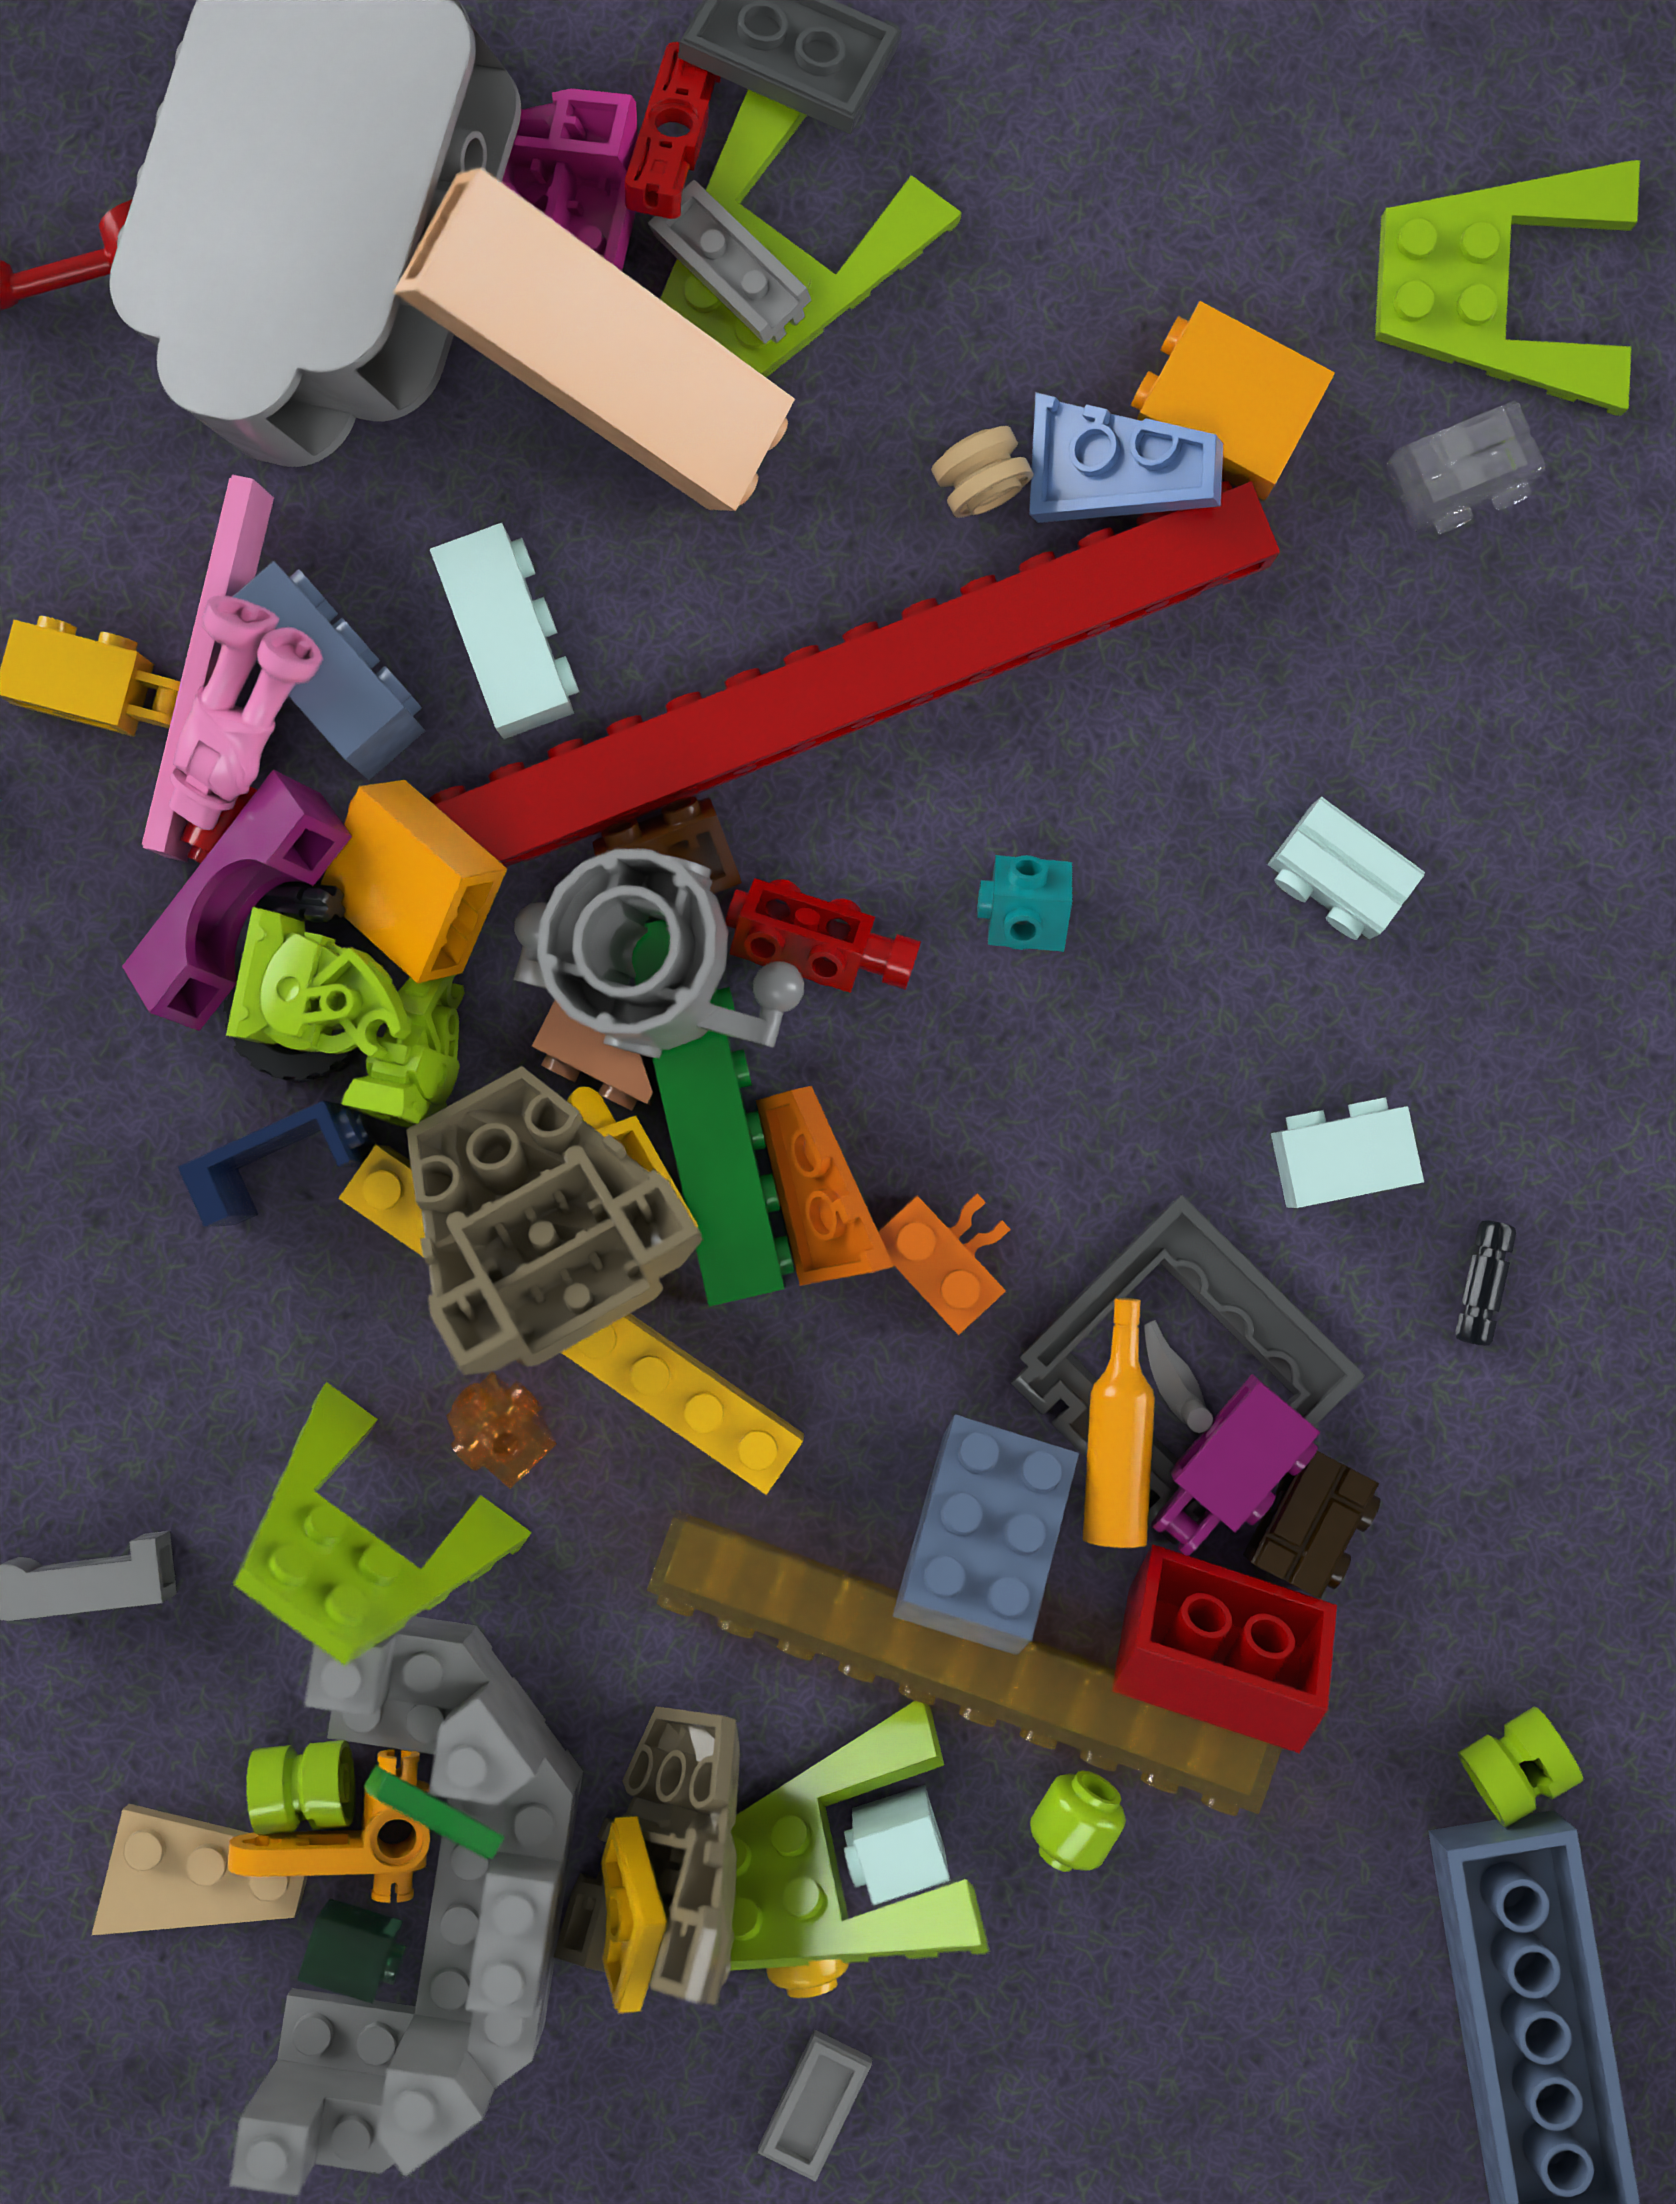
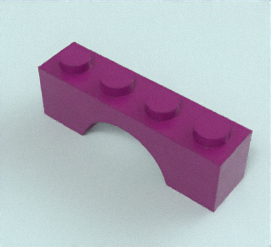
(189, 953)

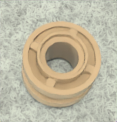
(982, 471)

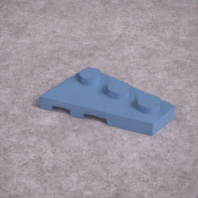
(1117, 465)

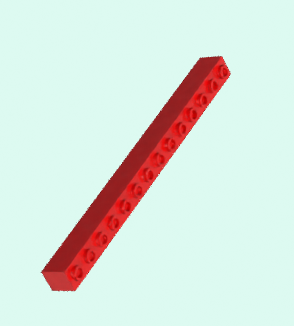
(864, 678)

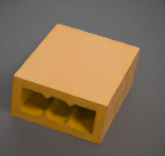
(1237, 387)
(413, 880)

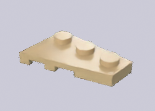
(177, 1876)

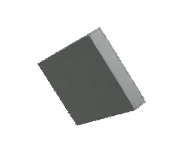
(794, 52)

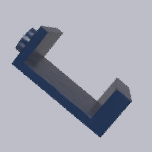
(215, 1177)

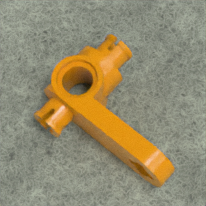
(346, 1850)

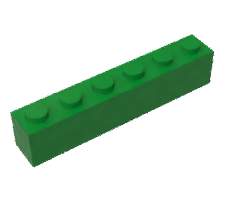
(716, 1151)

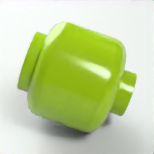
(1078, 1821)

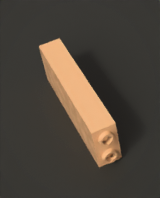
(594, 342)

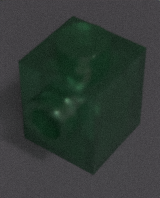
(352, 1951)

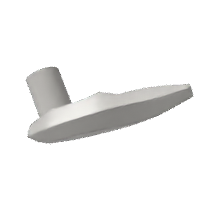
(1176, 1381)

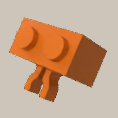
(942, 1265)

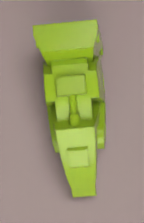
(304, 986)
(421, 1068)

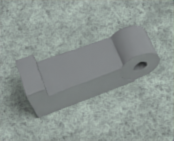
(89, 1585)

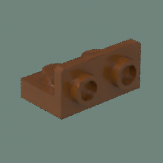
(684, 831)

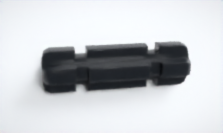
(304, 901)
(1485, 1283)

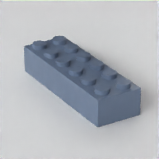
(1533, 2012)

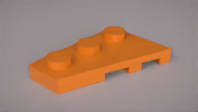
(818, 1196)

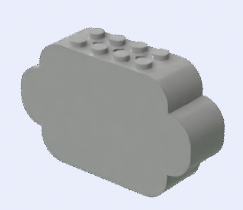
(289, 204)

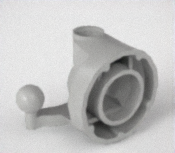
(585, 945)

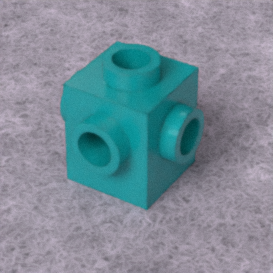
(1027, 903)

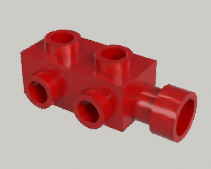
(812, 939)

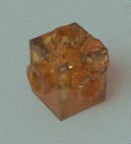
(499, 1429)

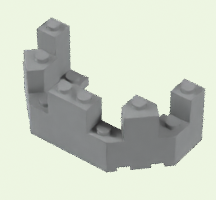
(401, 2080)

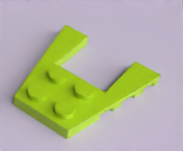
(893, 242)
(1449, 279)
(335, 1575)
(788, 1873)

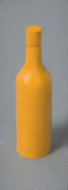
(1120, 1441)

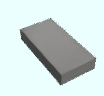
(815, 2105)

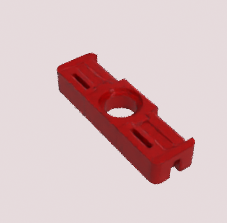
(663, 162)

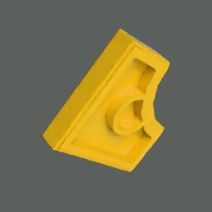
(633, 1915)

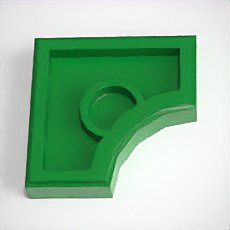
(433, 1813)

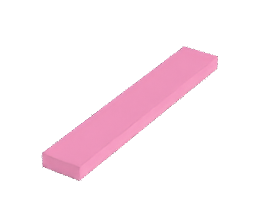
(230, 568)

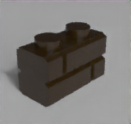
(1313, 1523)

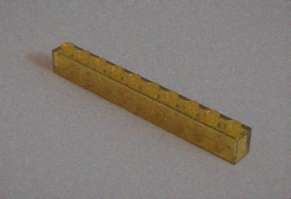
(1039, 1690)

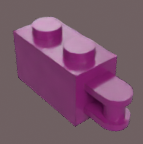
(1237, 1464)

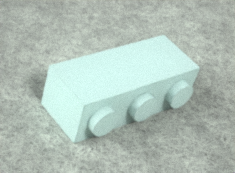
(505, 630)

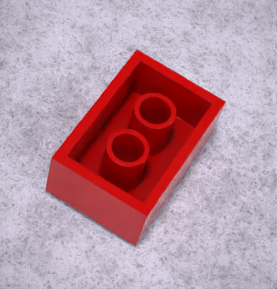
(1226, 1649)

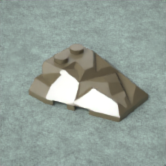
(536, 1225)
(685, 1809)

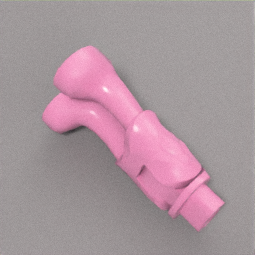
(222, 741)

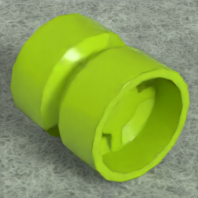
(1501, 1781)
(297, 1787)

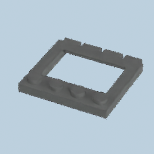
(1229, 1290)

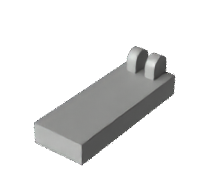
(733, 264)

